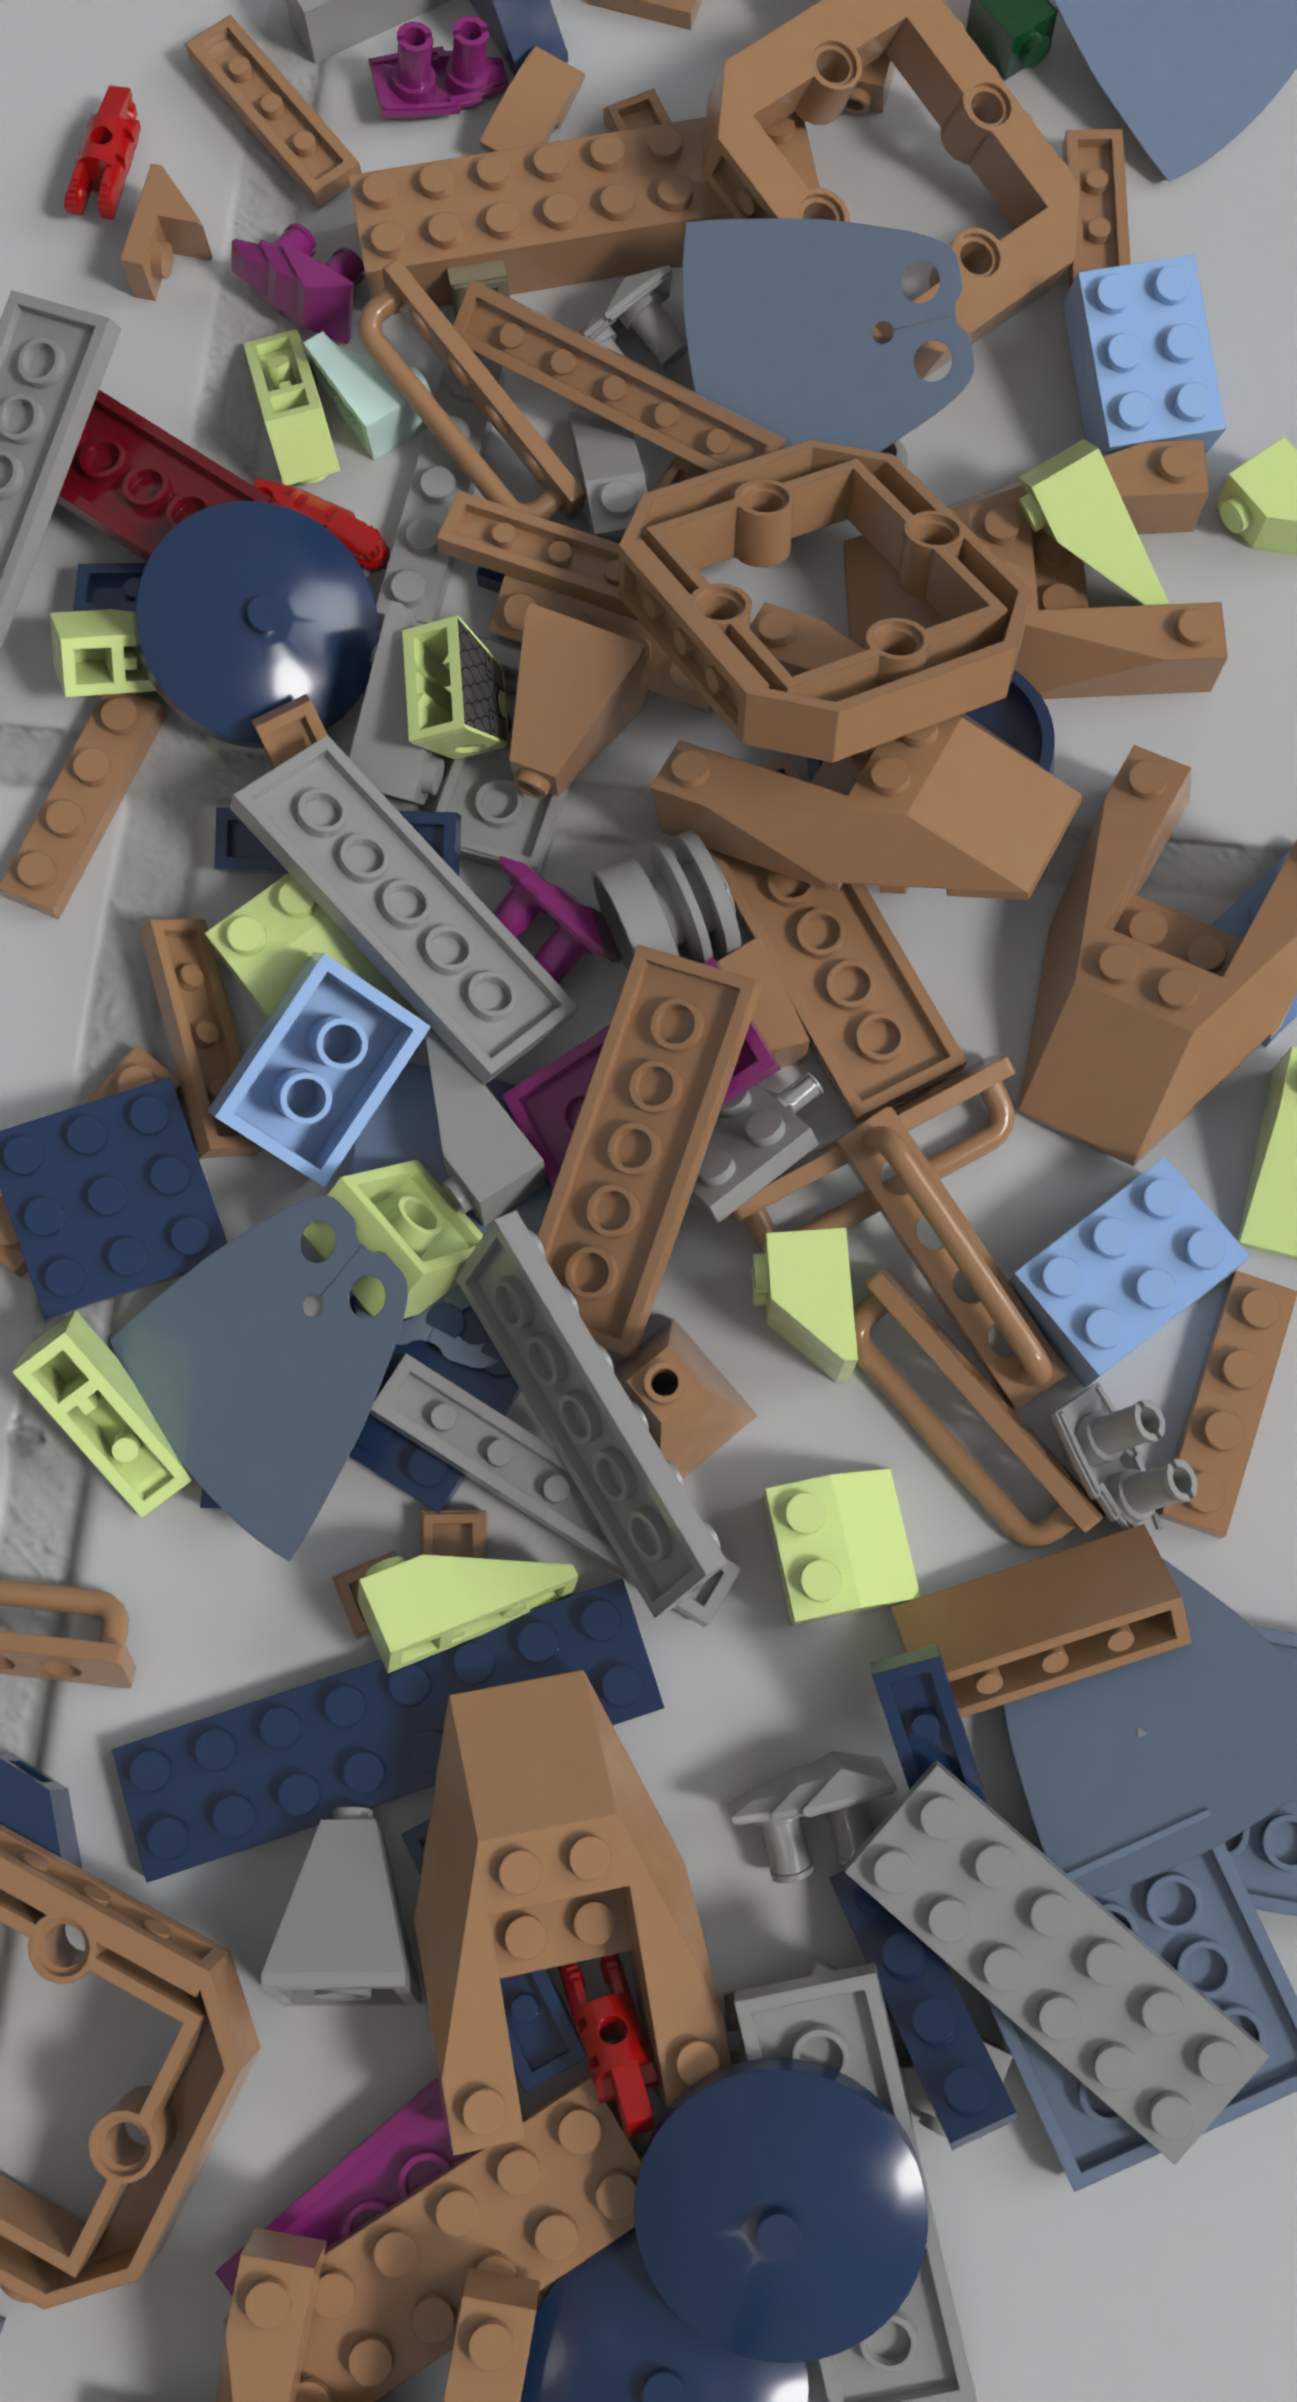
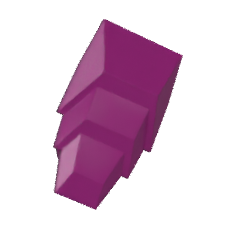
(435, 81)
(298, 285)
(578, 926)

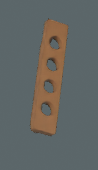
(405, 293)
(980, 1078)
(1034, 1363)
(1075, 1505)
(65, 1658)

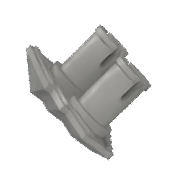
(638, 308)
(1108, 1463)
(831, 1785)

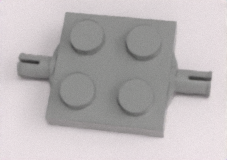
(753, 1145)

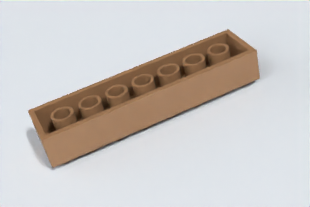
(550, 208)

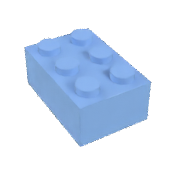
(1143, 355)
(319, 1068)
(1126, 1271)

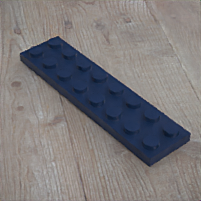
(359, 1733)

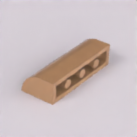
(1050, 1620)

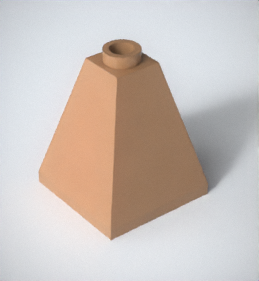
(571, 698)
(702, 1409)

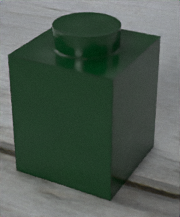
(1012, 32)

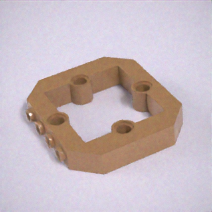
(813, 70)
(856, 703)
(44, 2249)

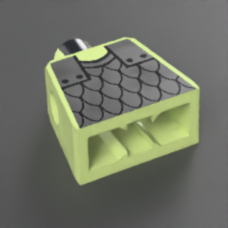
(453, 690)

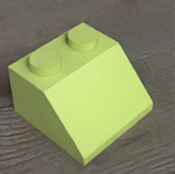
(411, 1221)
(808, 1296)
(840, 1545)

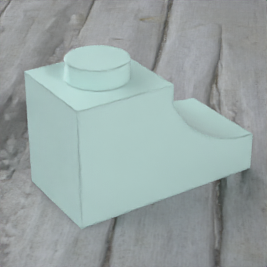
(363, 395)

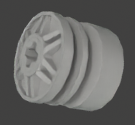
(674, 907)

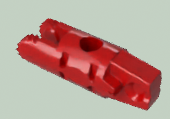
(105, 155)
(358, 537)
(619, 2069)

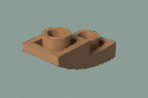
(533, 103)

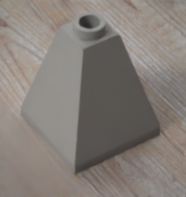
(343, 1924)

